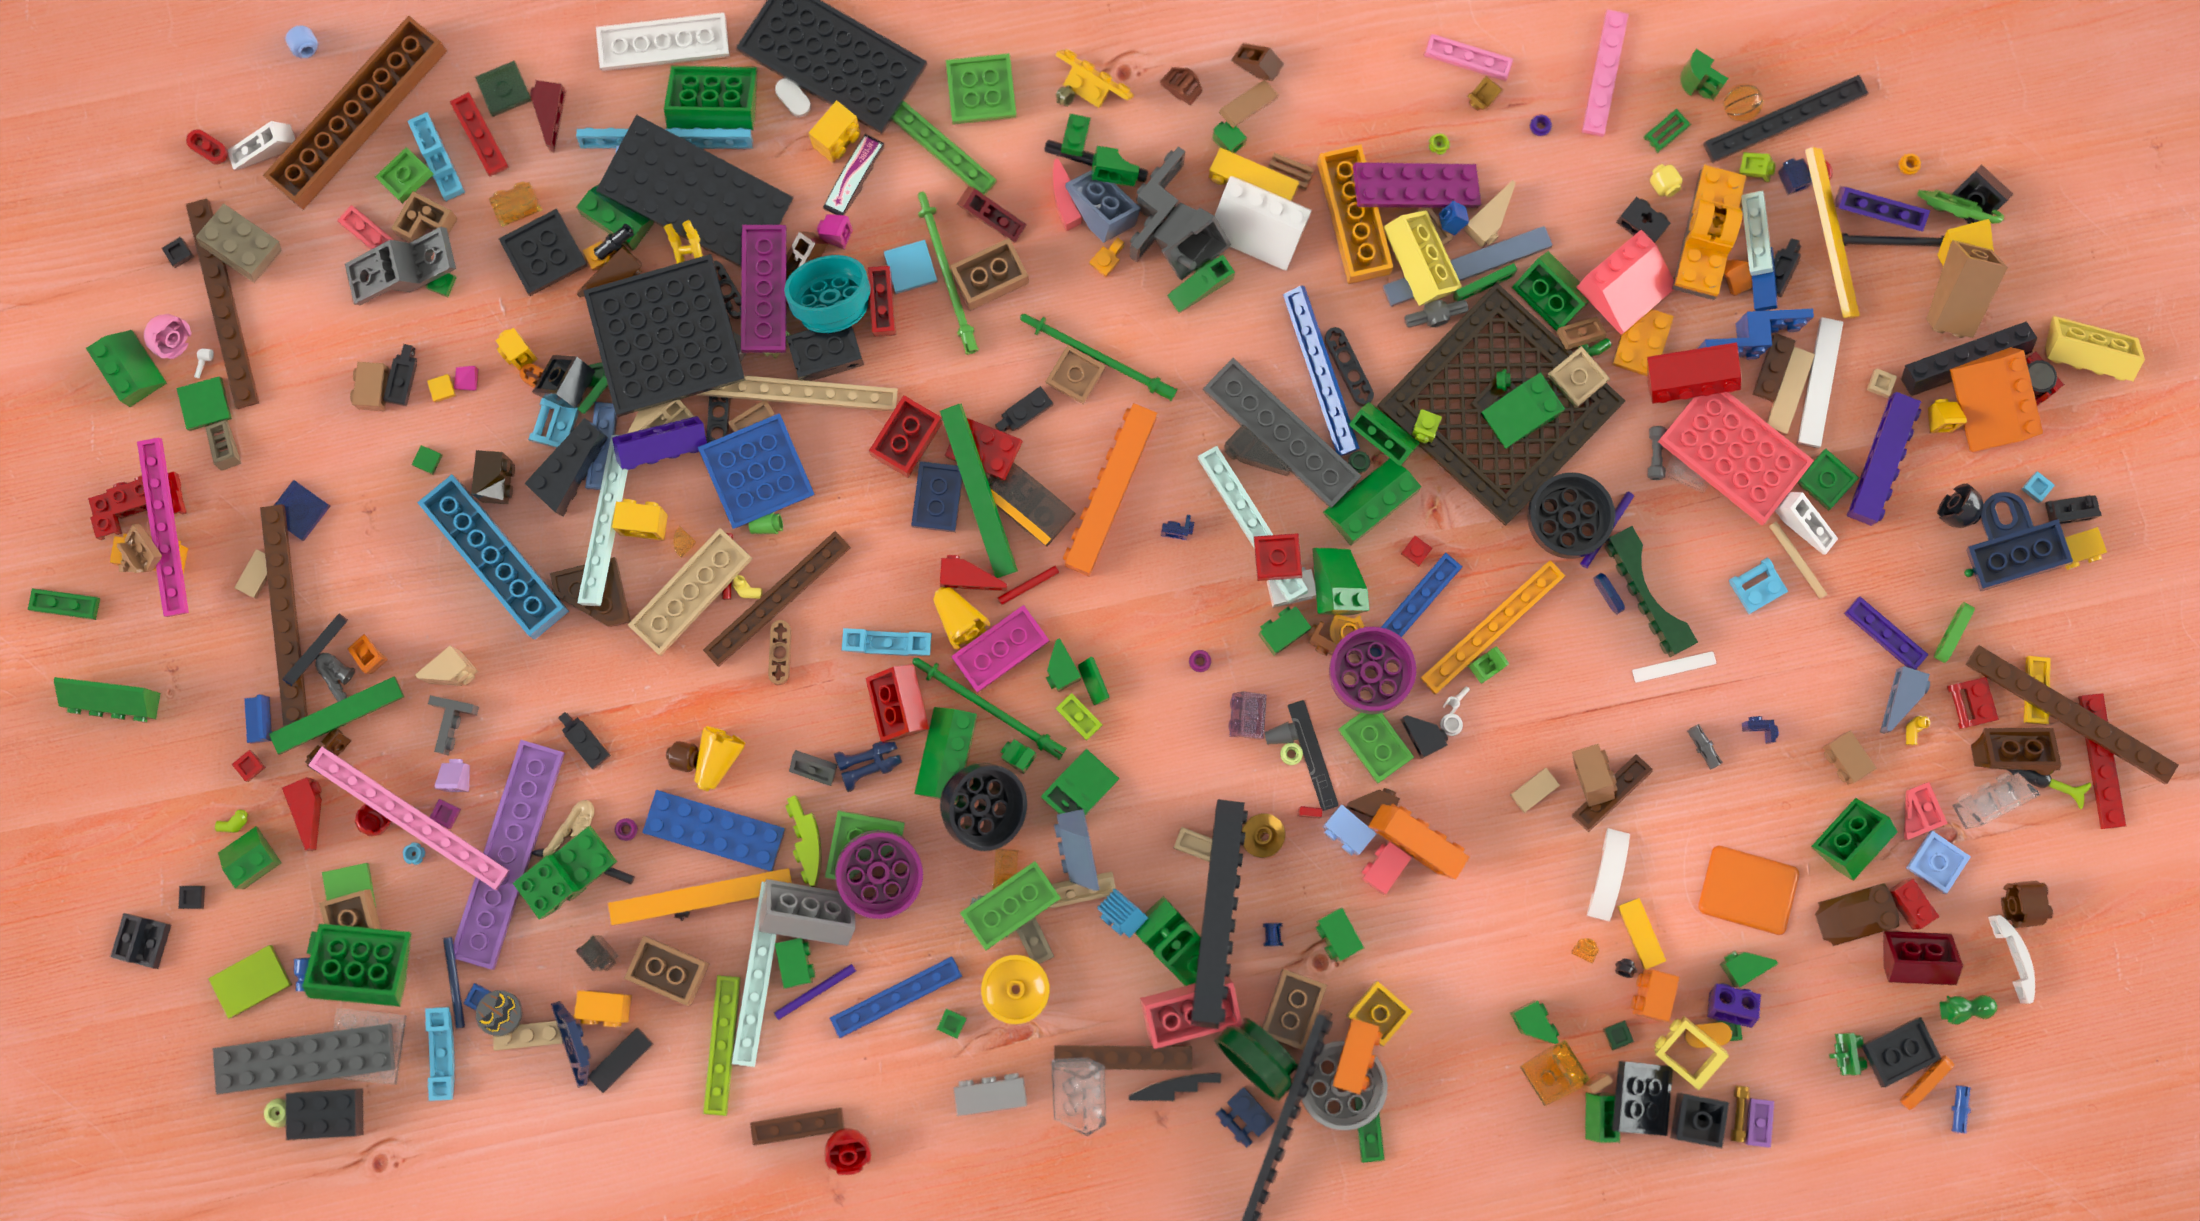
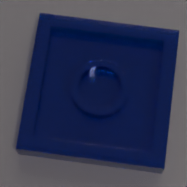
(302, 509)

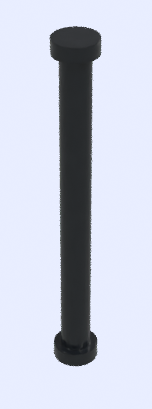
(1889, 240)

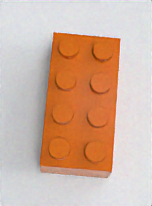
(1419, 841)

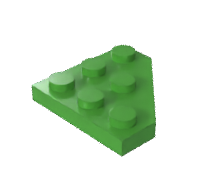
(850, 825)

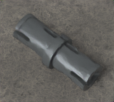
(1704, 746)

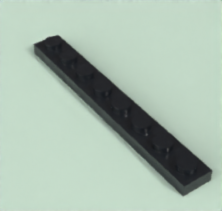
(1785, 118)

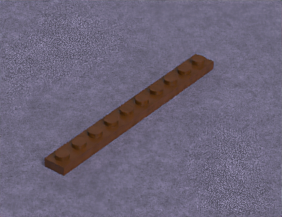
(224, 312)
(283, 610)
(2072, 714)

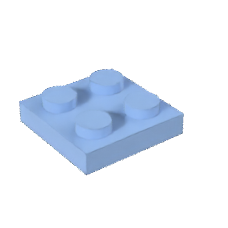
(1938, 862)

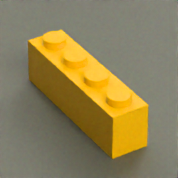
(1230, 164)

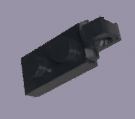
(1785, 265)
(401, 377)
(1025, 410)
(584, 741)

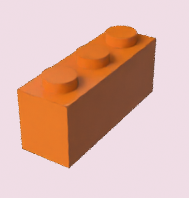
(1356, 1056)

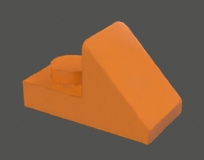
(366, 655)

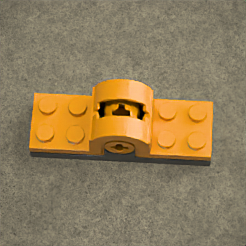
(1710, 232)

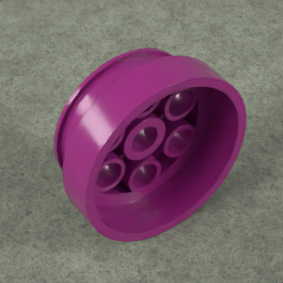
(1393, 650)
(881, 904)

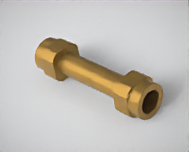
(1738, 1133)

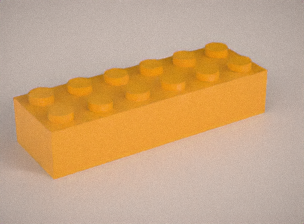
(1356, 228)

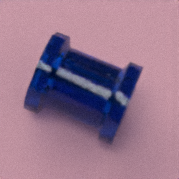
(1273, 934)

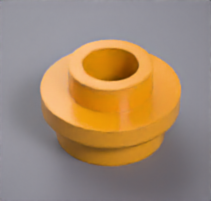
(1915, 162)

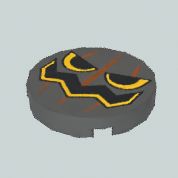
(499, 1013)

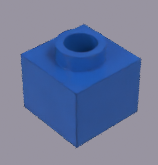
(1453, 218)

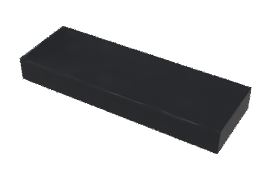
(620, 1060)

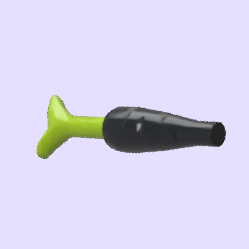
(2044, 781)

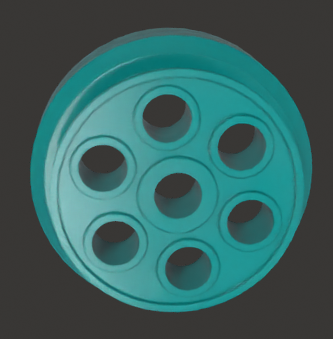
(828, 293)

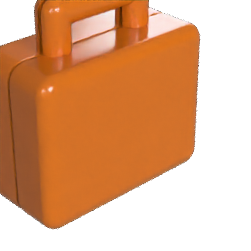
(1748, 890)

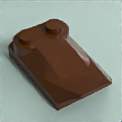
(2017, 749)
(1857, 914)

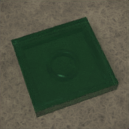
(503, 88)

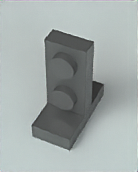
(450, 721)

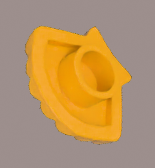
(1343, 626)

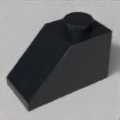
(1424, 735)

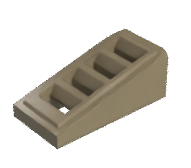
(229, 457)

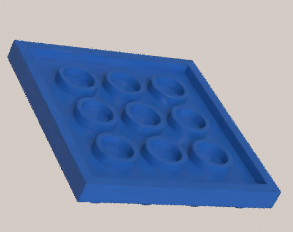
(756, 471)

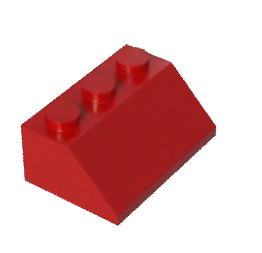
(897, 703)

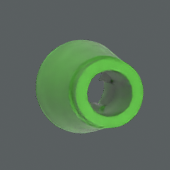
(767, 524)

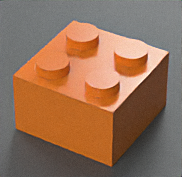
(1655, 995)

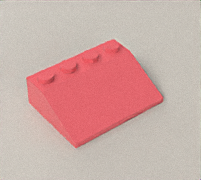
(1628, 282)

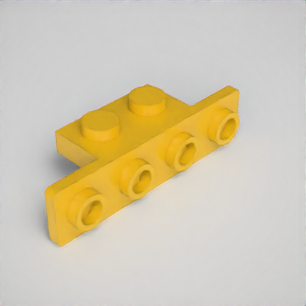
(1089, 82)

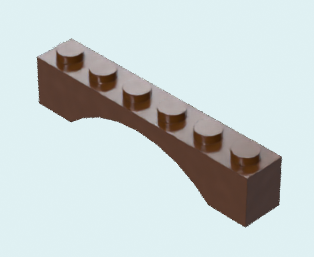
(1130, 1056)

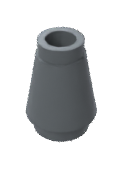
(1282, 734)

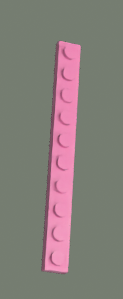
(409, 818)

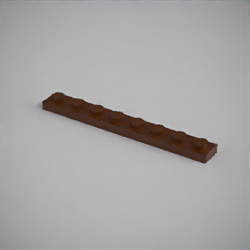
(776, 598)

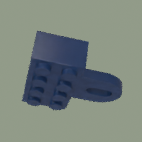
(2015, 548)

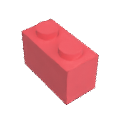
(1385, 868)

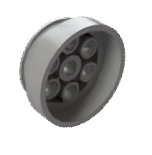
(1346, 1117)

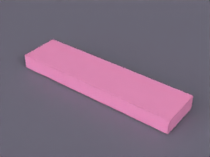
(1468, 57)

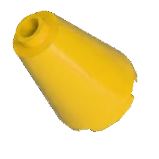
(960, 619)
(716, 756)

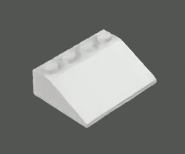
(1261, 222)

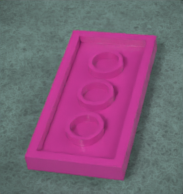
(1000, 648)

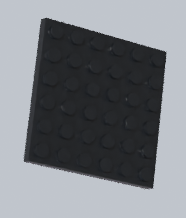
(664, 335)

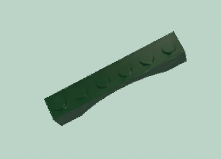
(1627, 552)

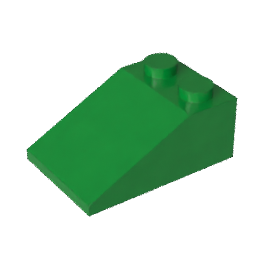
(1523, 410)
(1338, 583)

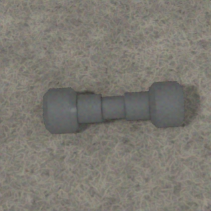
(1656, 470)

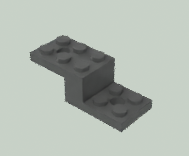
(1156, 202)
(400, 266)

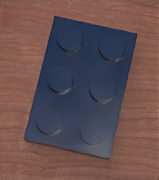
(937, 497)

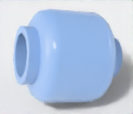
(301, 41)

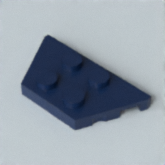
(571, 1037)

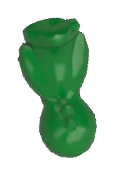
(1959, 1009)

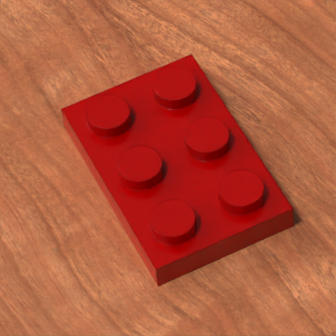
(994, 447)

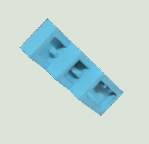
(436, 156)

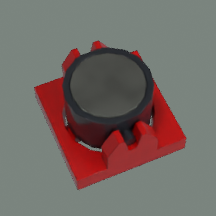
(2042, 377)

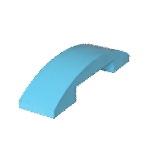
(886, 642)
(440, 1053)

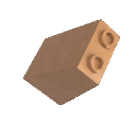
(1965, 289)

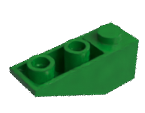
(1202, 283)

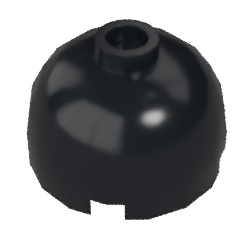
(1962, 507)

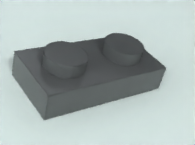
(813, 768)

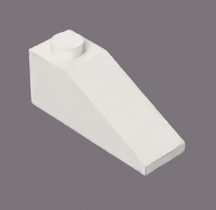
(261, 145)
(1805, 520)

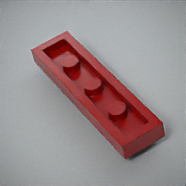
(479, 134)

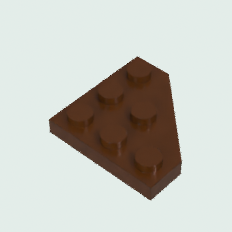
(613, 606)

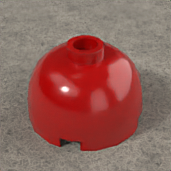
(847, 1151)

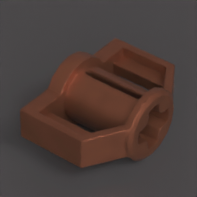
(1182, 84)

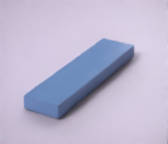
(605, 420)

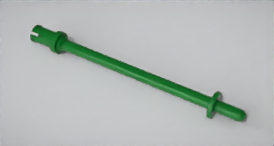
(1153, 384)
(1043, 741)

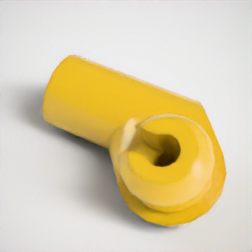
(1914, 727)

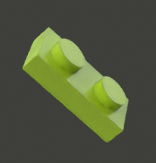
(1079, 717)

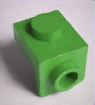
(1488, 664)

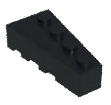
(567, 466)

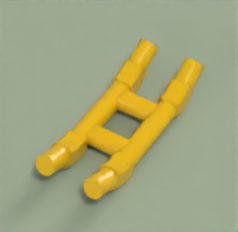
(680, 251)

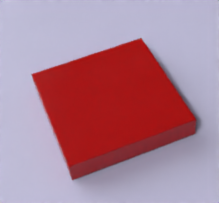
(1277, 557)

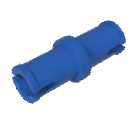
(1961, 1109)

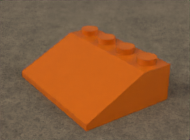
(1997, 399)

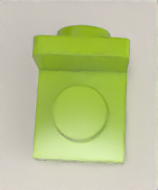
(1757, 165)
(1426, 426)

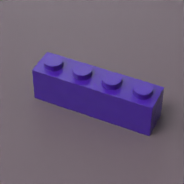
(1881, 208)
(659, 442)

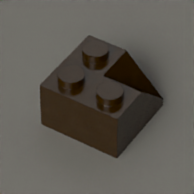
(492, 477)

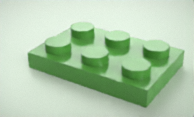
(1376, 744)

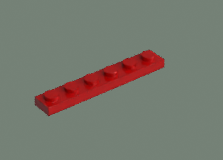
(2103, 771)

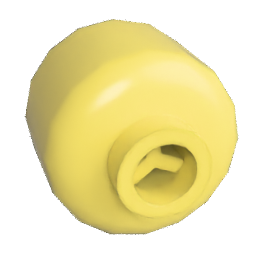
(1666, 180)

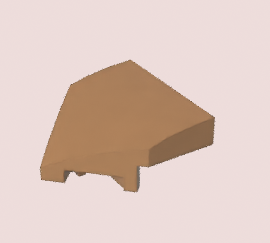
(138, 551)

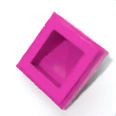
(466, 378)

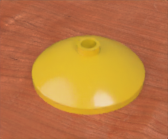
(998, 993)

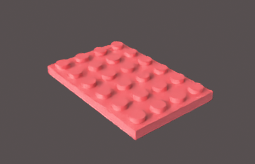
(1736, 453)

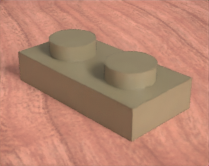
(1035, 941)

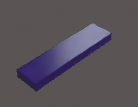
(1886, 633)

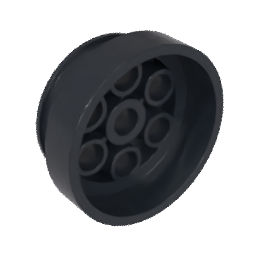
(1585, 492)
(998, 826)

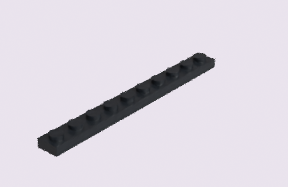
(1289, 1112)

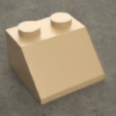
(448, 668)

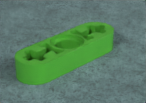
(1954, 632)

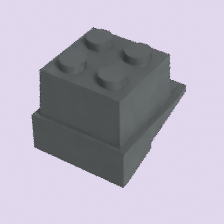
(1190, 239)

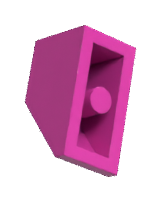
(835, 230)

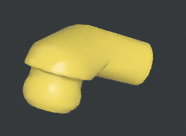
(744, 590)

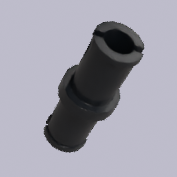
(613, 241)

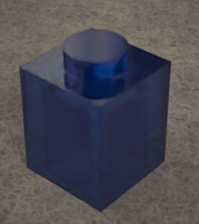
(1795, 175)

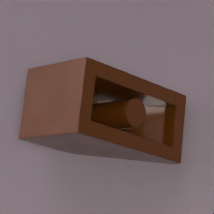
(1258, 61)
(1370, 803)

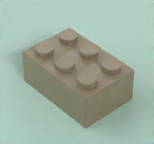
(238, 243)

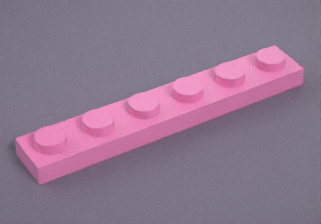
(1605, 73)

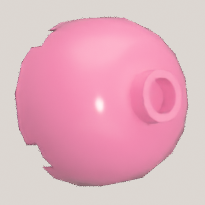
(167, 335)

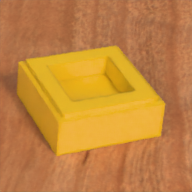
(441, 388)

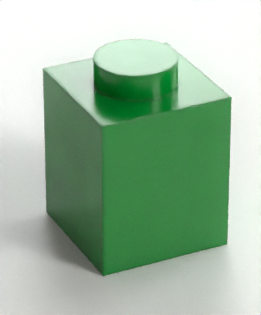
(1228, 138)

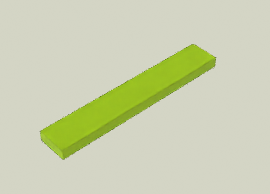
(722, 1045)

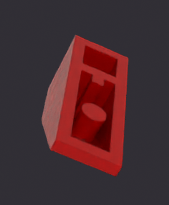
(963, 575)
(305, 806)

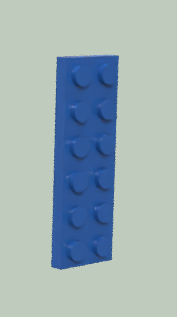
(714, 830)

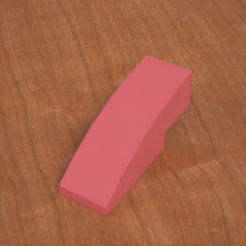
(1065, 205)

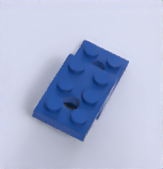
(1756, 327)

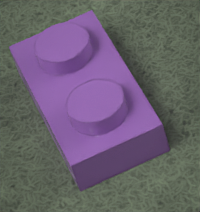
(1759, 1122)

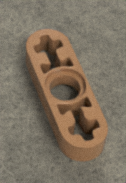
(775, 636)

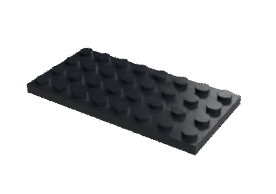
(833, 58)
(680, 182)

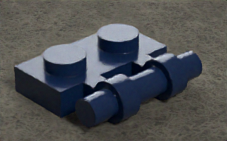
(1250, 1112)

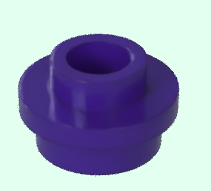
(1542, 119)

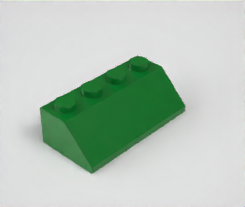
(1372, 500)
(107, 699)
(945, 750)

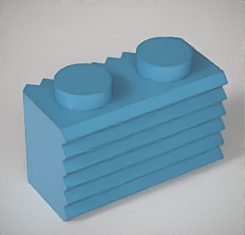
(1122, 913)

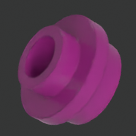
(1200, 654)
(619, 829)

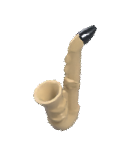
(577, 820)

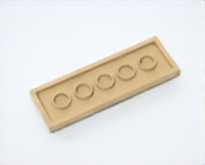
(690, 591)

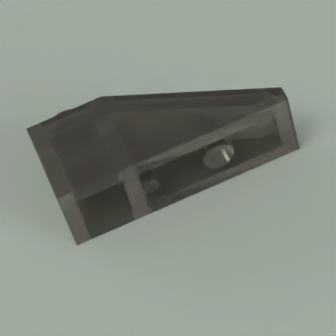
(1252, 451)

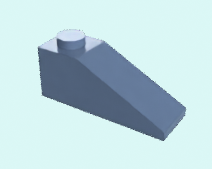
(1906, 691)

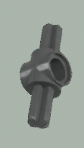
(1436, 313)

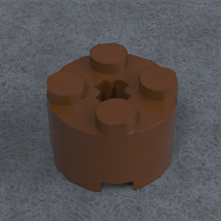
(2026, 904)

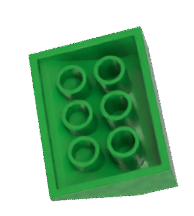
(711, 97)
(358, 965)

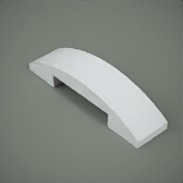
(1610, 875)
(2026, 984)

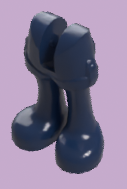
(879, 764)

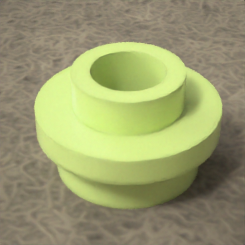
(1298, 753)

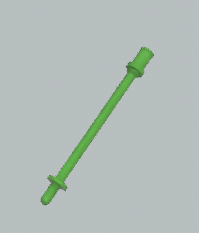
(965, 330)

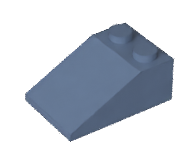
(1103, 206)

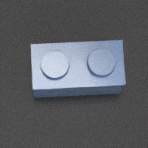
(1348, 830)

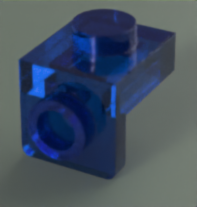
(1757, 724)

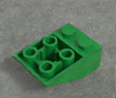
(1080, 785)

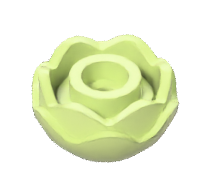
(270, 1113)

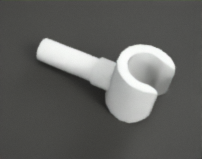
(203, 355)
(1455, 701)

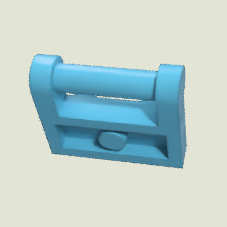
(560, 425)
(1761, 593)

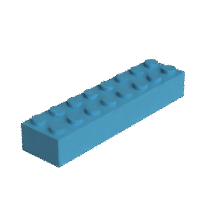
(493, 557)

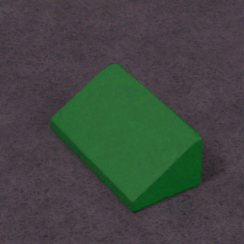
(1093, 681)

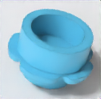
(409, 849)

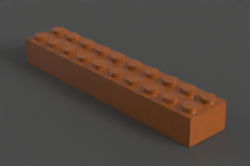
(355, 112)

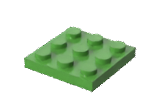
(981, 88)

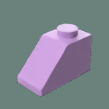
(453, 776)

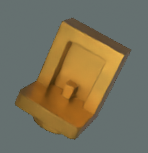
(1484, 94)

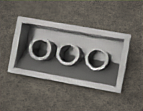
(805, 913)

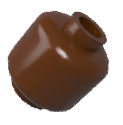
(682, 756)

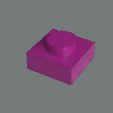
(445, 813)

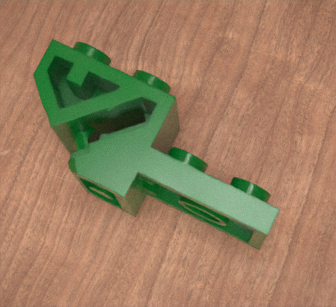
(565, 873)
(1171, 940)

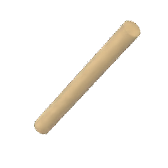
(1798, 560)

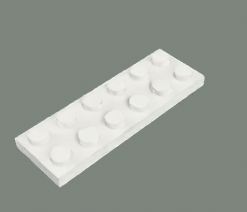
(662, 41)

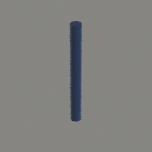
(454, 982)

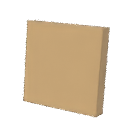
(1578, 377)

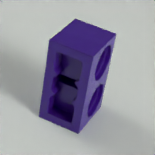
(1733, 1010)

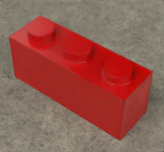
(881, 301)

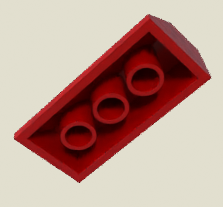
(1694, 373)

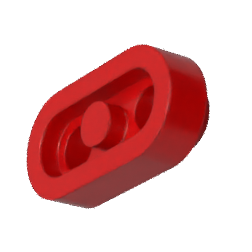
(208, 147)

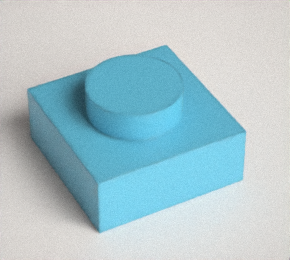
(2037, 487)

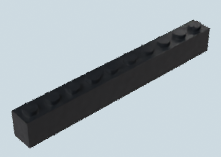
(1217, 915)

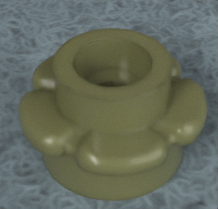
(1065, 96)

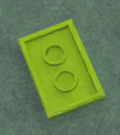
(250, 981)

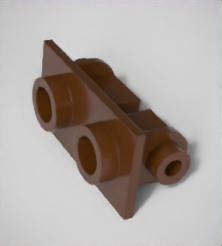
(334, 742)

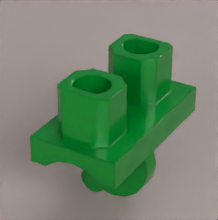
(1847, 1054)

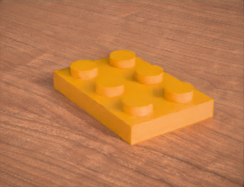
(1643, 340)

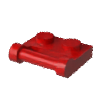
(1979, 702)

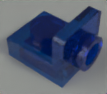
(1174, 530)

